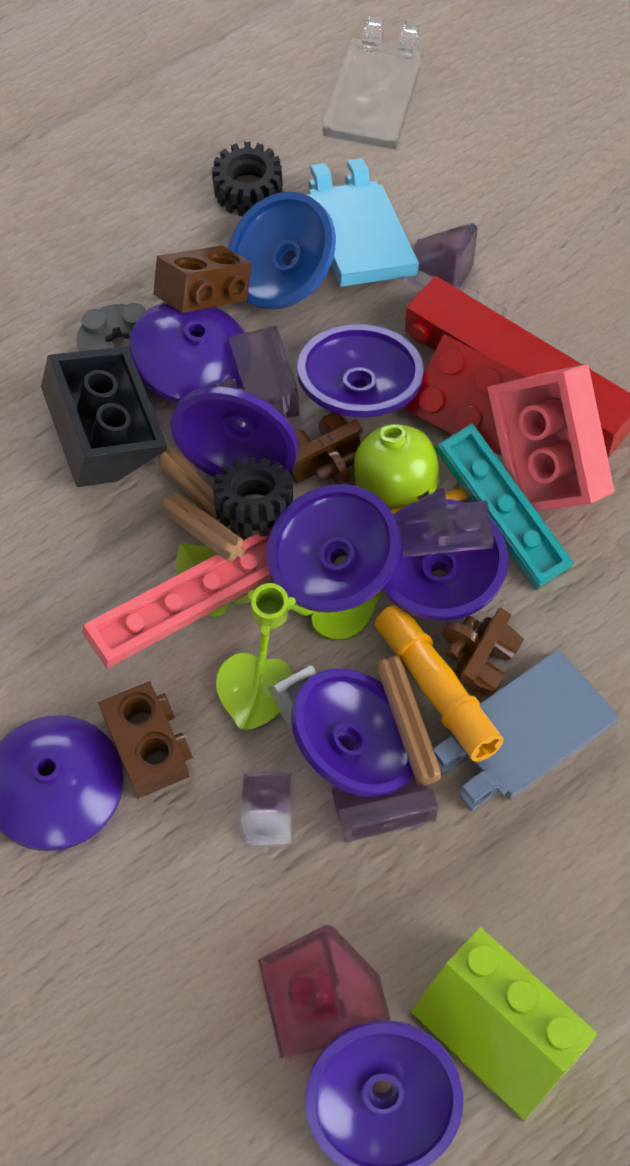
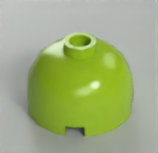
(397, 464)

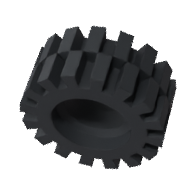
(246, 162)
(251, 480)

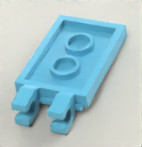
(367, 231)

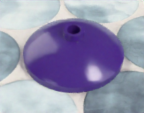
(174, 360)
(360, 370)
(228, 425)
(330, 525)
(468, 586)
(350, 733)
(72, 801)
(393, 1128)

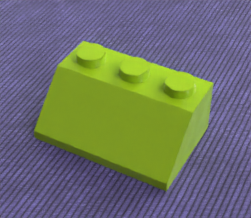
(503, 1023)

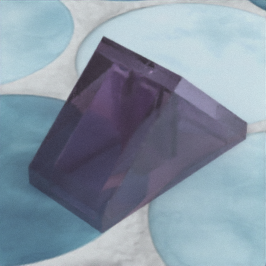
(448, 253)

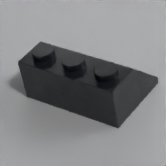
(101, 414)

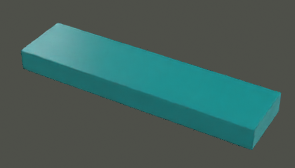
(523, 529)

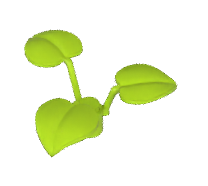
(245, 678)

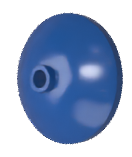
(275, 234)

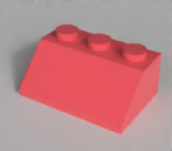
(552, 437)

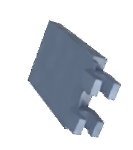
(543, 722)

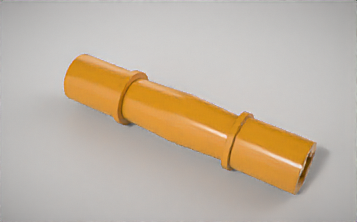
(439, 683)

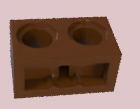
(202, 278)
(138, 741)

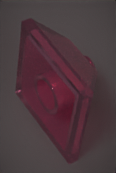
(319, 991)

